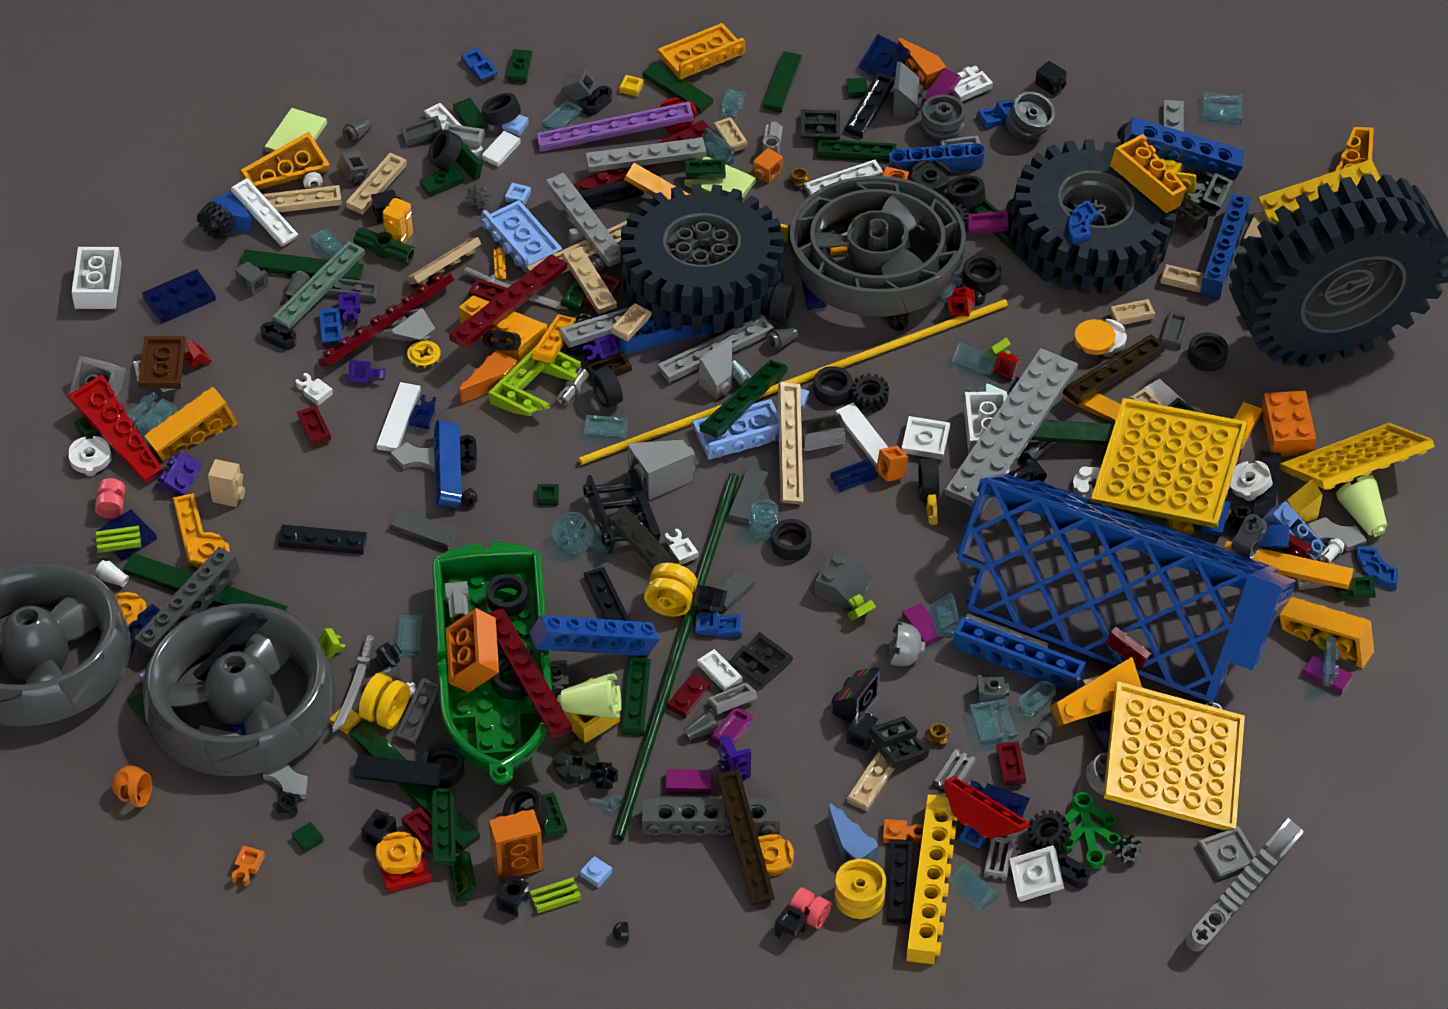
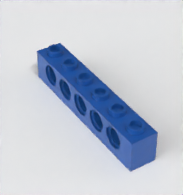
(1188, 148)
(1225, 246)
(594, 635)
(1018, 655)

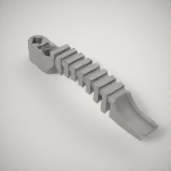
(1244, 885)

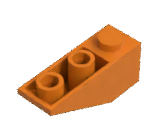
(923, 63)
(486, 376)

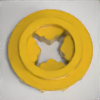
(420, 348)

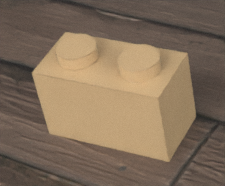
(226, 483)

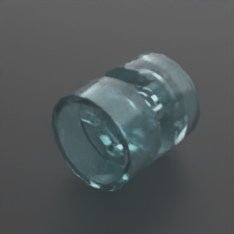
(763, 518)

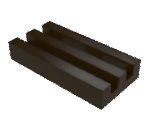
(618, 368)

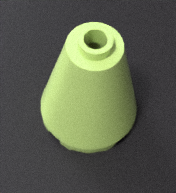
(1364, 504)
(593, 698)

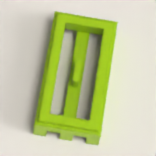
(118, 536)
(554, 892)

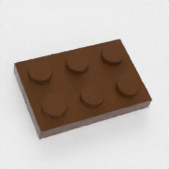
(162, 362)

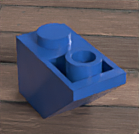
(242, 217)

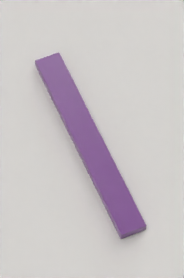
(614, 126)

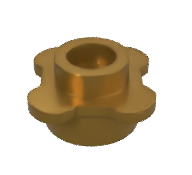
(799, 177)
(938, 728)

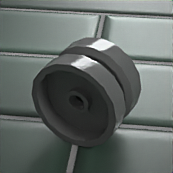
(1030, 117)
(942, 118)

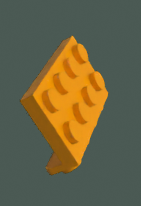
(701, 51)

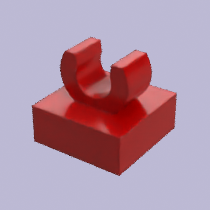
(197, 355)
(1006, 365)

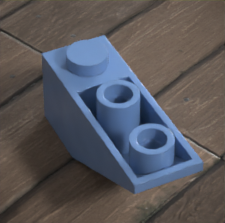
(1285, 515)
(850, 838)

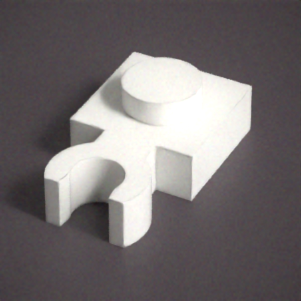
(314, 390)
(681, 550)

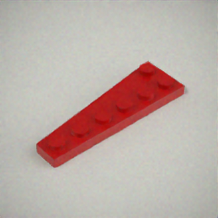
(105, 413)

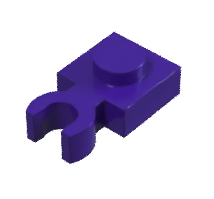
(349, 306)
(602, 347)

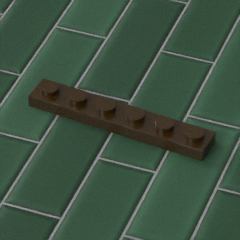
(1113, 369)
(745, 837)

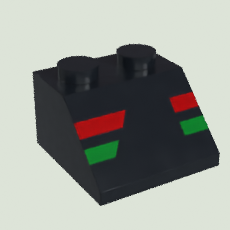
(857, 694)

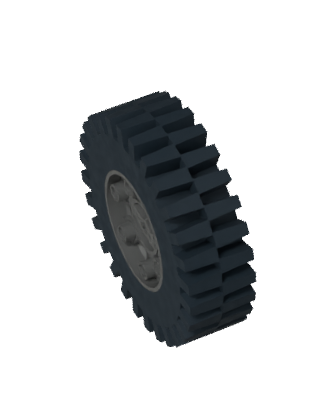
(1340, 270)

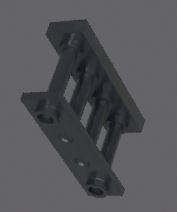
(637, 500)

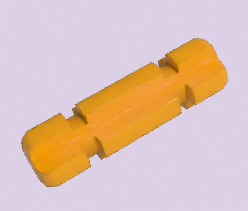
(499, 264)

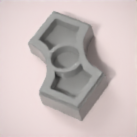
(411, 456)
(1327, 530)
(288, 780)

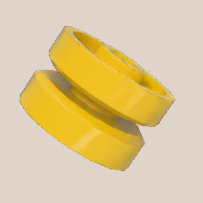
(670, 589)
(384, 701)
(860, 888)

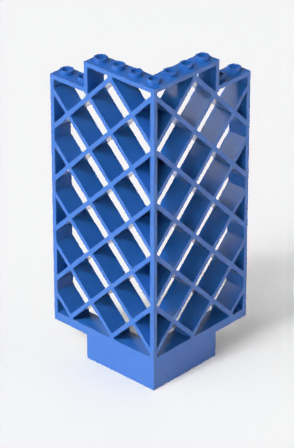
(1117, 529)

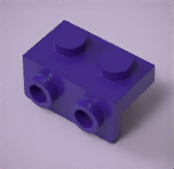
(180, 473)
(733, 760)

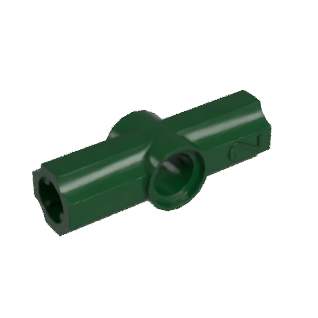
(384, 245)

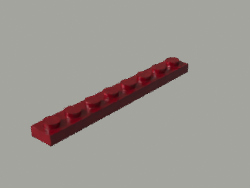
(616, 175)
(507, 301)
(379, 322)
(530, 677)

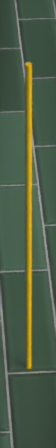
(799, 379)

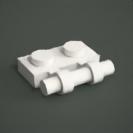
(971, 83)

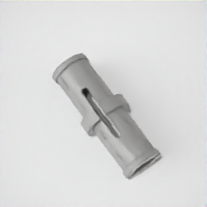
(572, 388)

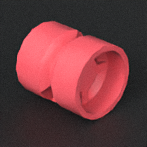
(110, 498)
(816, 908)

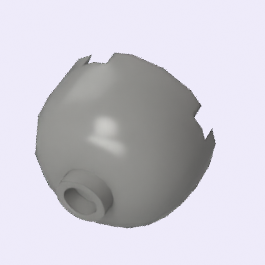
(905, 645)

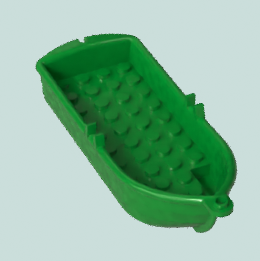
(484, 726)

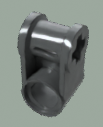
(1248, 537)

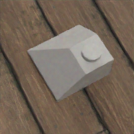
(410, 327)
(89, 369)
(716, 369)

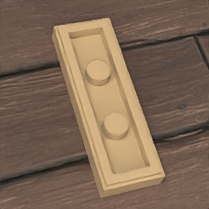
(870, 783)

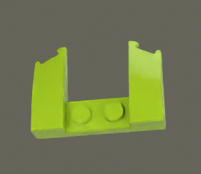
(509, 392)

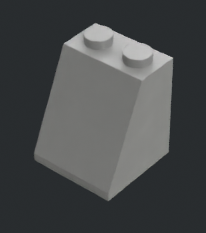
(661, 465)

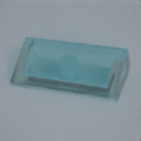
(717, 148)
(945, 616)
(974, 886)

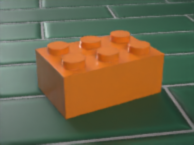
(1288, 423)
(472, 650)
(516, 844)

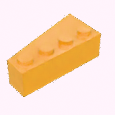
(1358, 147)
(286, 163)
(1148, 173)
(530, 330)
(191, 425)
(1319, 622)
(1094, 696)

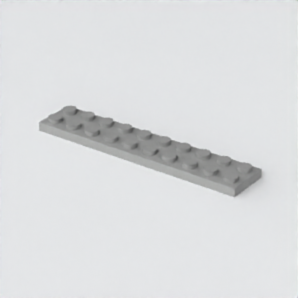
(1013, 424)

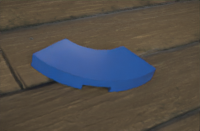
(1079, 222)
(1372, 564)

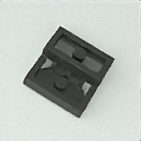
(820, 124)
(1210, 190)
(761, 659)
(899, 742)

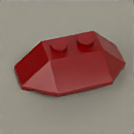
(981, 811)

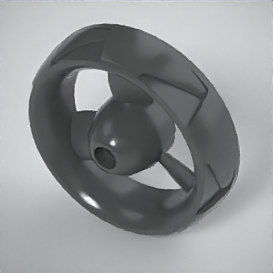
(888, 274)
(37, 642)
(238, 692)

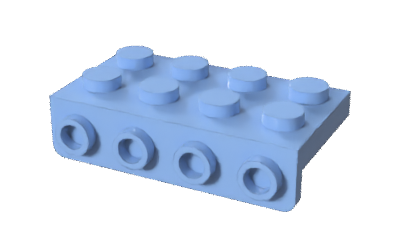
(520, 234)
(752, 429)

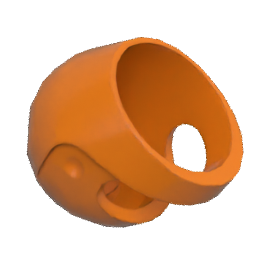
(129, 783)

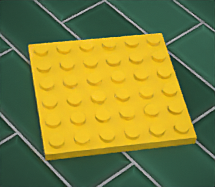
(1169, 462)
(1174, 757)

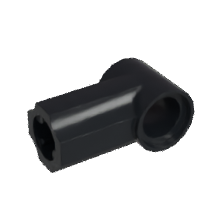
(1029, 471)

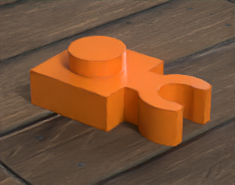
(900, 831)
(247, 862)

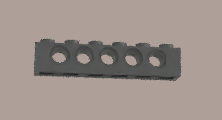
(189, 599)
(699, 812)

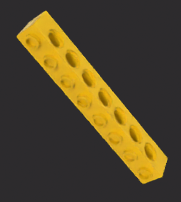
(919, 948)

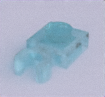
(732, 101)

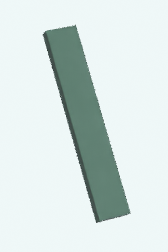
(318, 285)

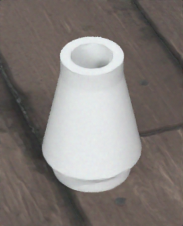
(110, 573)

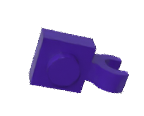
(361, 371)

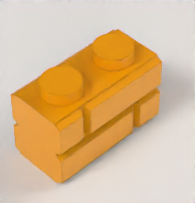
(398, 220)

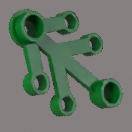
(1090, 827)

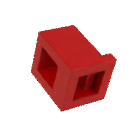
(961, 296)

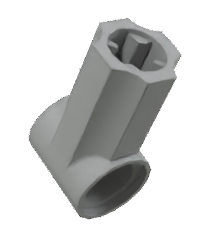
(772, 137)
(457, 598)

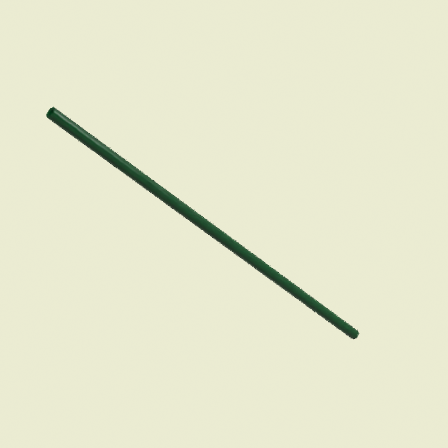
(674, 663)

